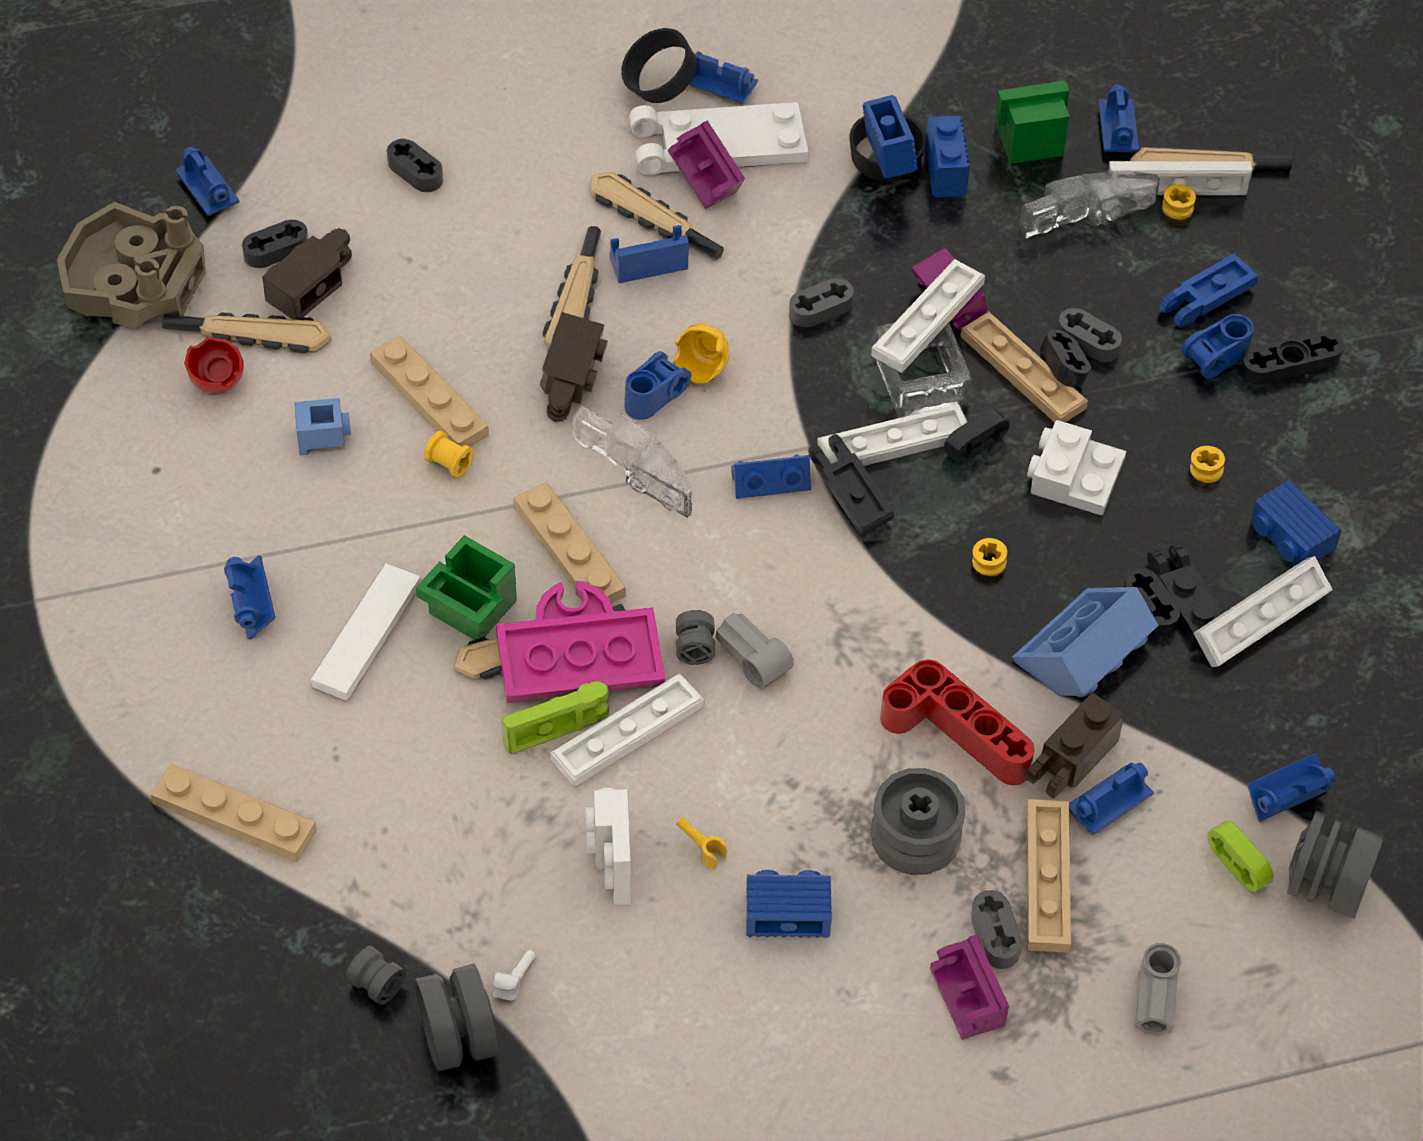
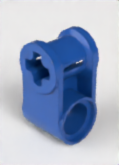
(1220, 344)
(654, 386)

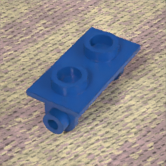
(726, 81)
(1118, 121)
(205, 182)
(771, 476)
(251, 594)
(1289, 786)
(1111, 798)

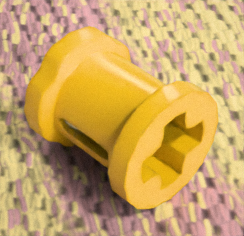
(448, 454)

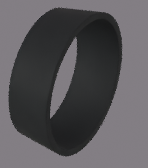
(643, 50)
(871, 168)

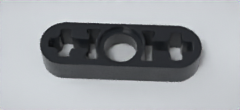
(1282, 369)

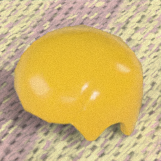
(702, 352)

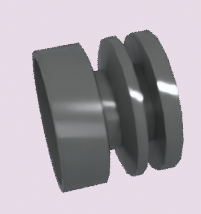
(1334, 864)

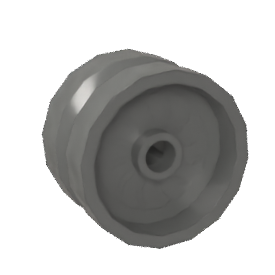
(917, 821)
(463, 1015)

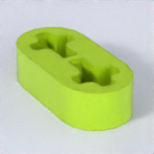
(1240, 856)

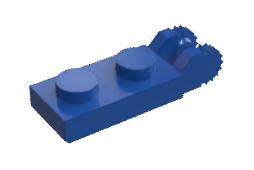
(1209, 289)

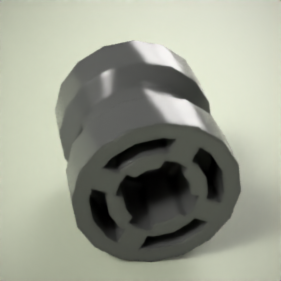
(695, 637)
(375, 975)

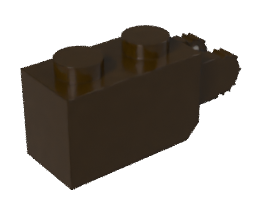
(307, 274)
(570, 363)
(1078, 745)

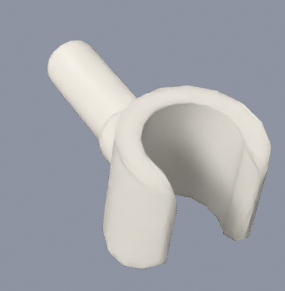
(508, 985)

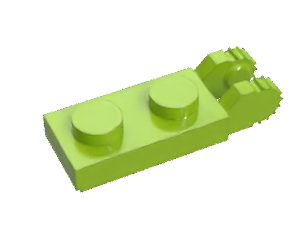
(555, 717)

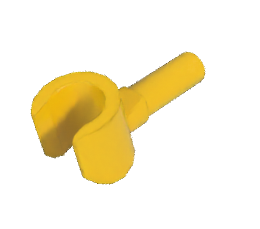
(708, 845)

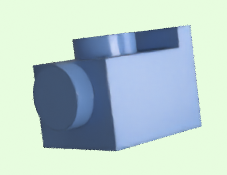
(320, 424)

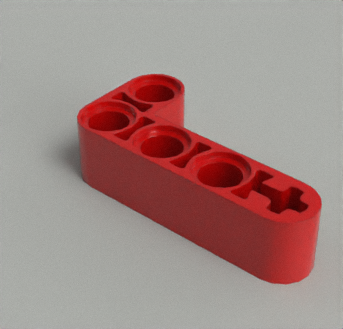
(1003, 752)

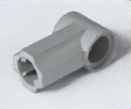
(759, 657)
(1157, 990)

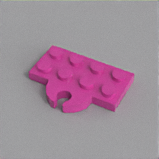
(578, 647)

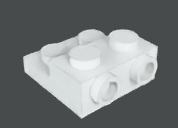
(1075, 468)
(609, 840)

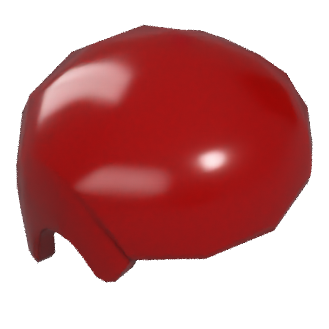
(214, 365)

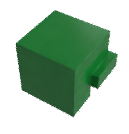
(1033, 121)
(470, 589)

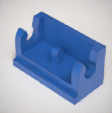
(650, 258)

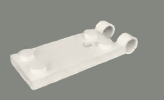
(750, 134)

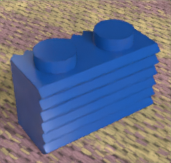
(889, 136)
(947, 156)
(1294, 524)
(788, 904)

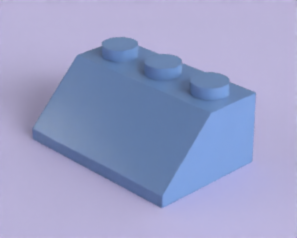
(1088, 640)

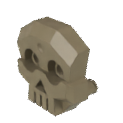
(150, 277)

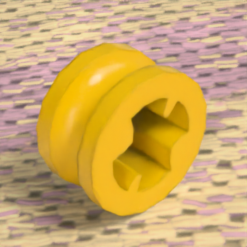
(1178, 194)
(1202, 471)
(987, 546)

